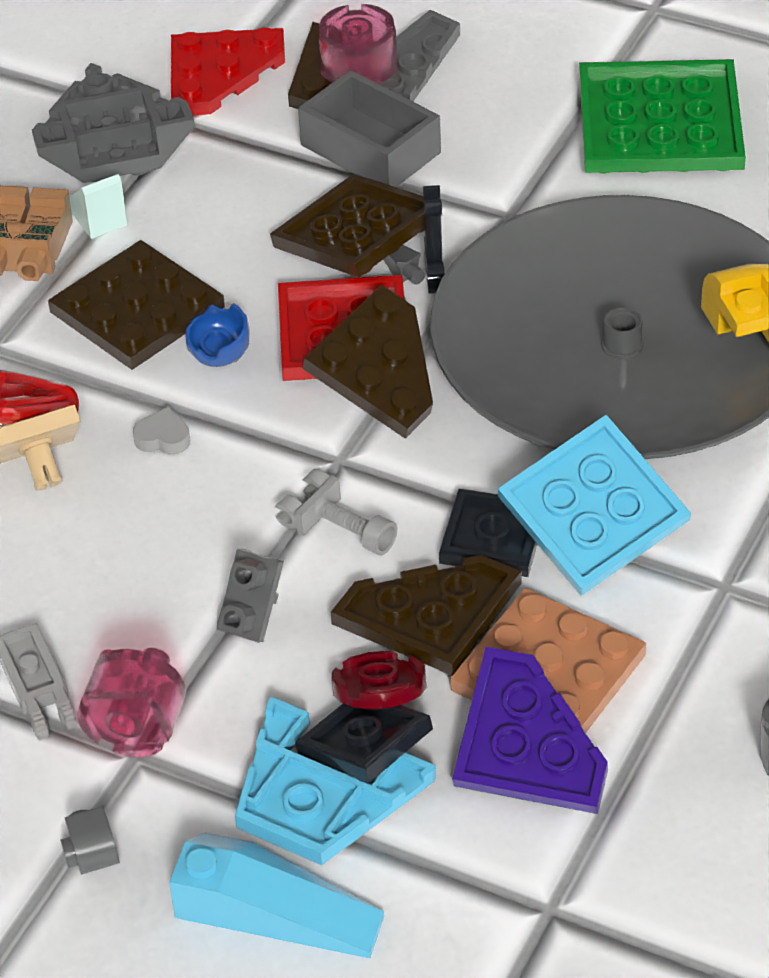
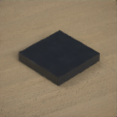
(487, 528)
(364, 740)

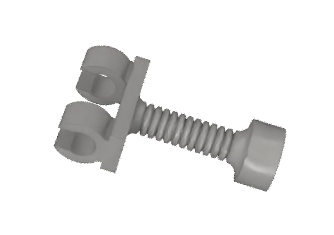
(323, 494)

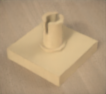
(35, 438)

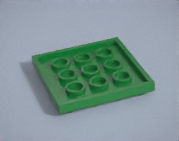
(661, 116)

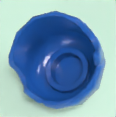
(218, 336)

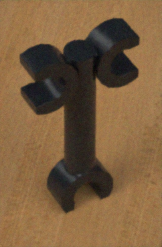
(433, 237)

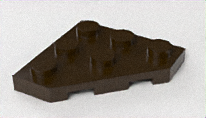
(378, 362)
(430, 610)

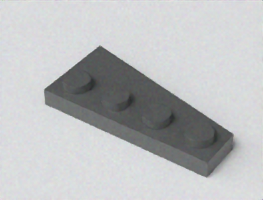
(421, 52)

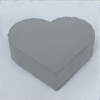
(162, 432)

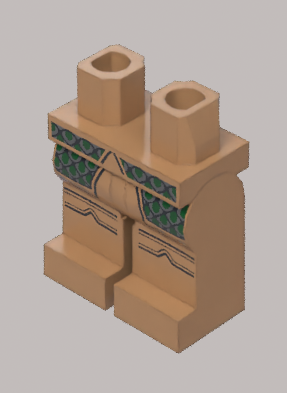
(32, 229)

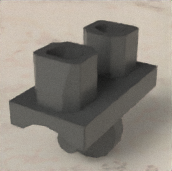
(250, 595)

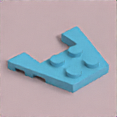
(310, 804)

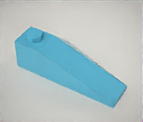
(262, 894)

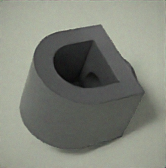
(89, 841)

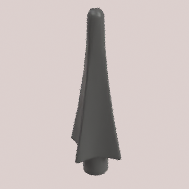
(406, 263)

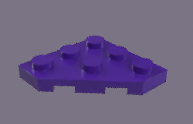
(527, 739)

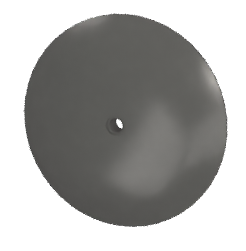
(601, 316)

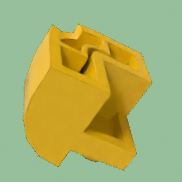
(738, 299)

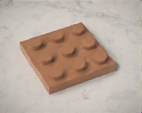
(577, 653)

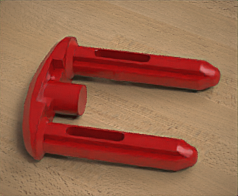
(31, 396)

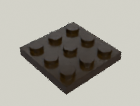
(353, 225)
(134, 304)

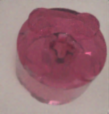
(358, 42)
(132, 701)

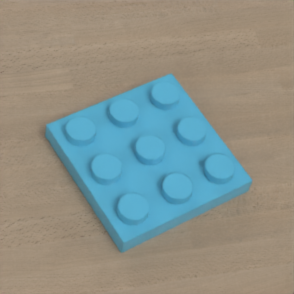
(594, 504)

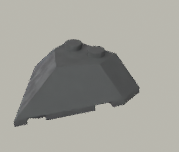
(111, 127)

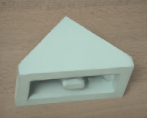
(100, 206)

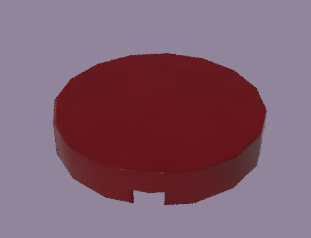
(378, 680)

